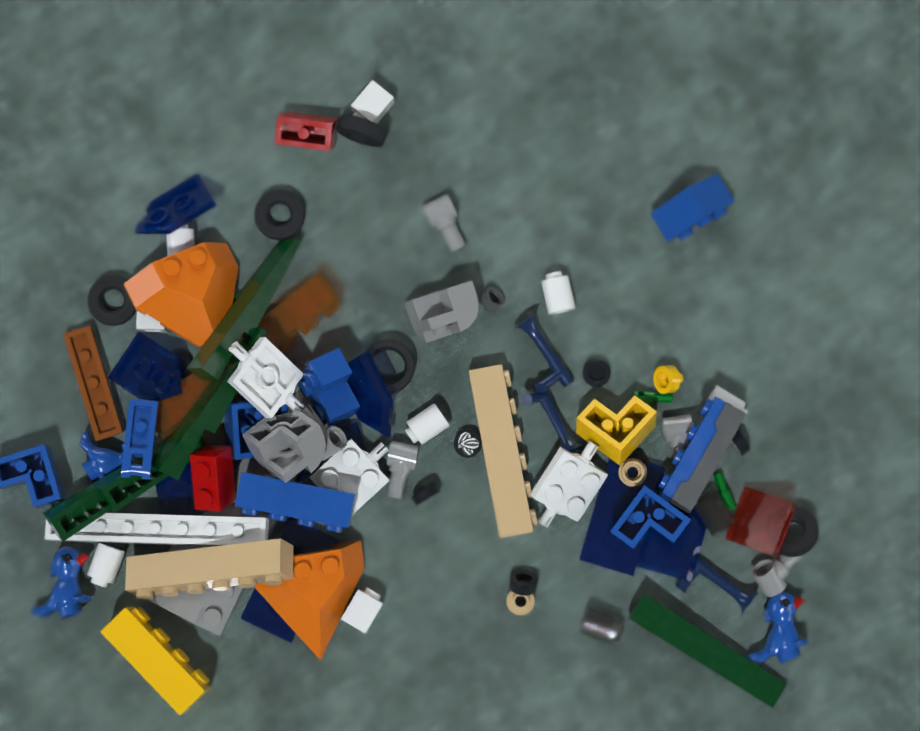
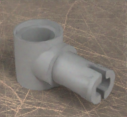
(443, 216)
(675, 431)
(334, 436)
(401, 462)
(771, 574)

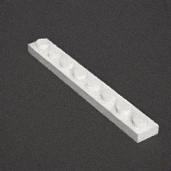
(169, 529)

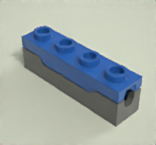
(703, 453)

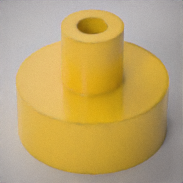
(667, 379)

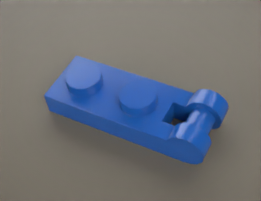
(140, 438)

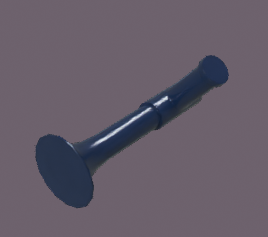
(559, 371)
(548, 405)
(742, 597)

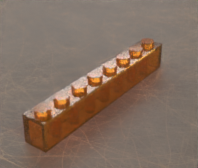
(283, 323)

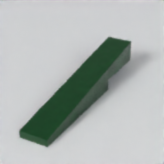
(244, 314)
(204, 415)
(102, 496)
(707, 650)

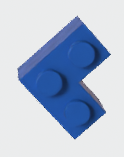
(692, 207)
(328, 388)
(240, 418)
(37, 470)
(649, 512)

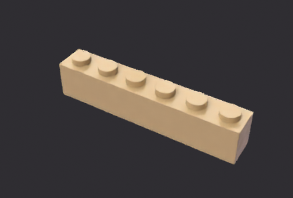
(501, 452)
(209, 568)

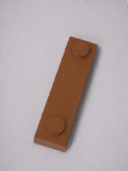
(93, 383)

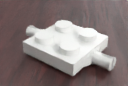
(265, 377)
(353, 472)
(569, 484)

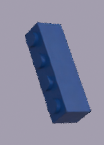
(295, 500)

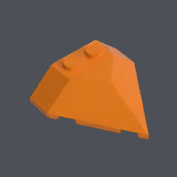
(187, 290)
(317, 593)

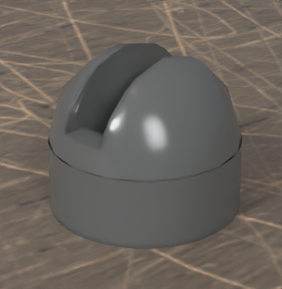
(494, 294)

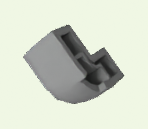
(443, 311)
(286, 444)

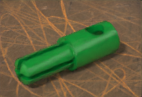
(650, 397)
(723, 490)

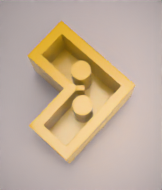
(618, 433)

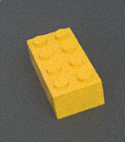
(156, 659)

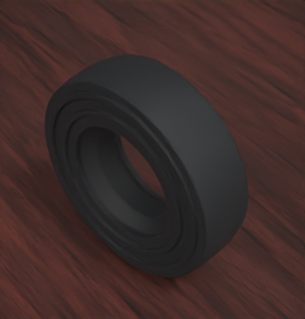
(361, 131)
(274, 198)
(96, 307)
(807, 540)

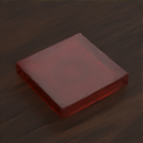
(761, 521)

